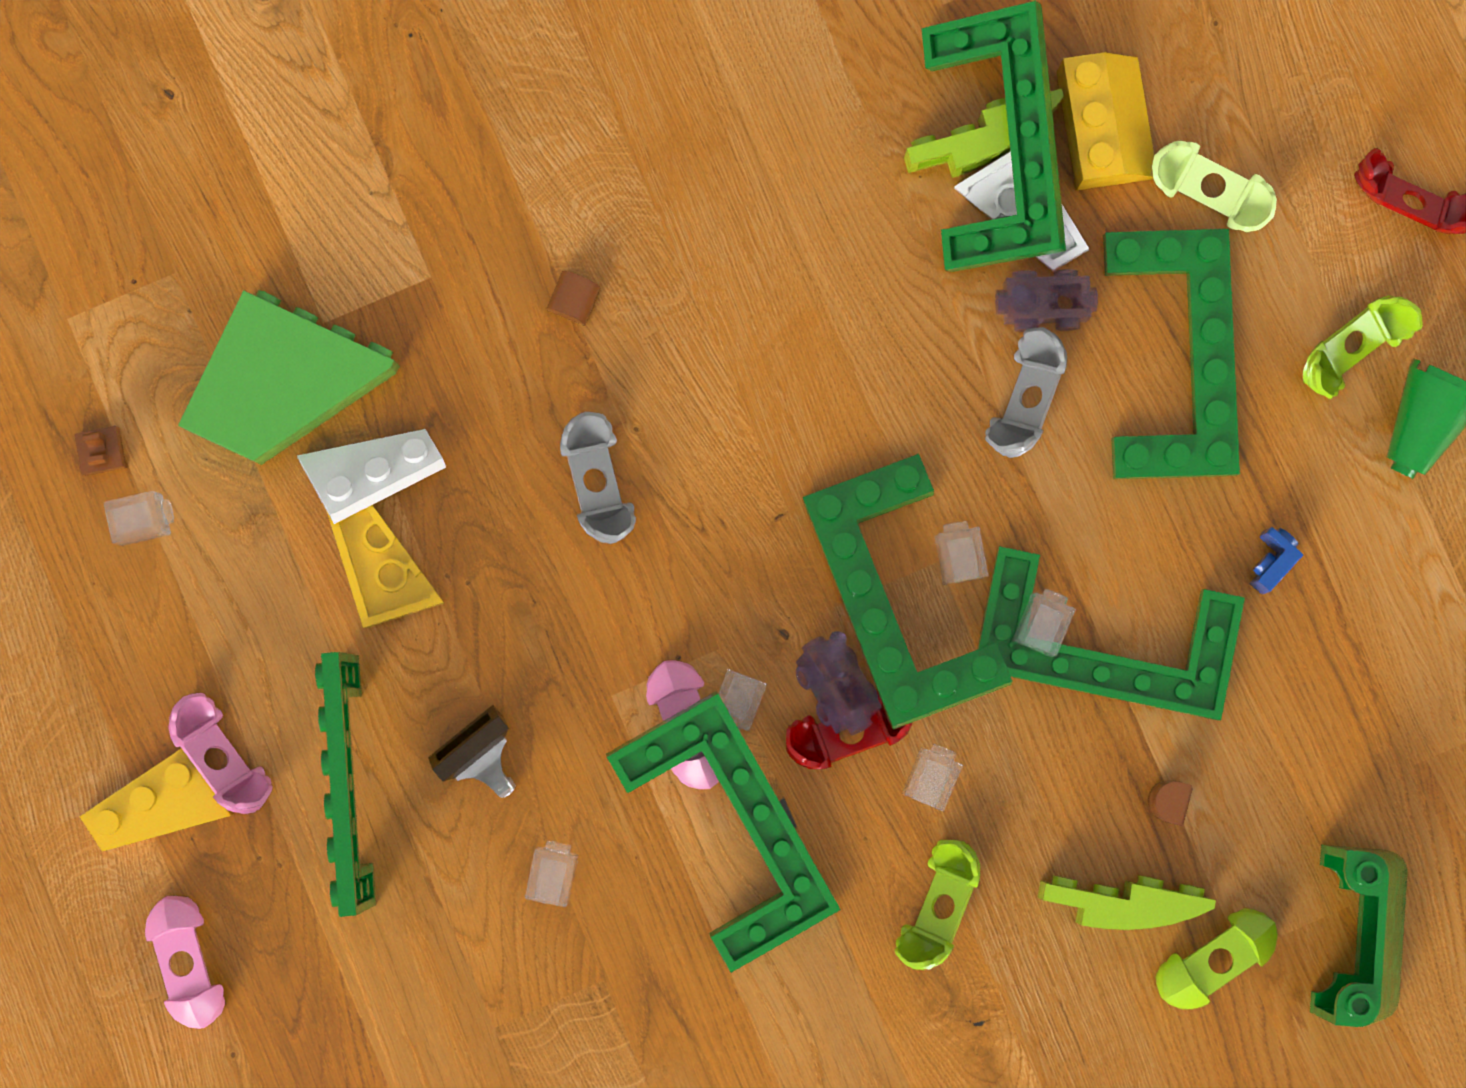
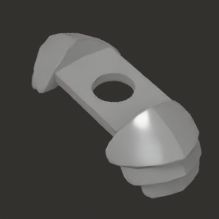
(1043, 364)
(586, 447)

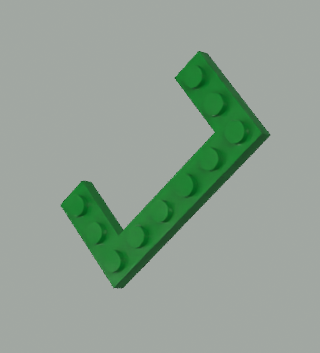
(1019, 39)
(1214, 441)
(903, 690)
(1193, 691)
(354, 883)
(803, 893)

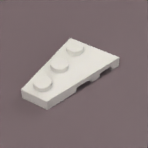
(994, 195)
(370, 471)

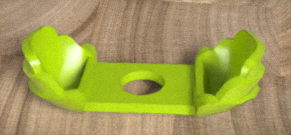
(1383, 320)
(931, 937)
(1191, 980)

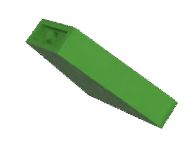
(279, 378)

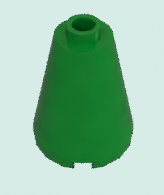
(1427, 419)

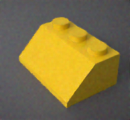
(1105, 120)

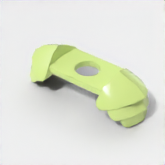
(1246, 202)

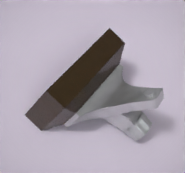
(476, 753)

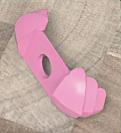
(674, 688)
(195, 731)
(172, 930)

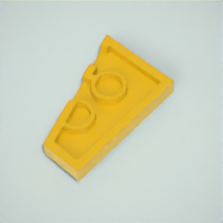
(380, 570)
(154, 804)

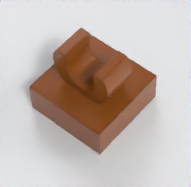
(100, 450)

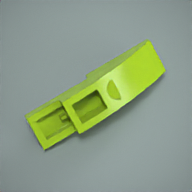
(969, 147)
(1141, 907)

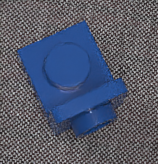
(1273, 568)

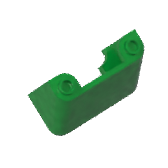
(1375, 985)

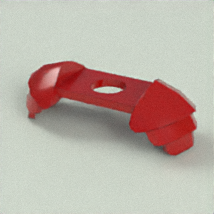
(1382, 187)
(818, 745)

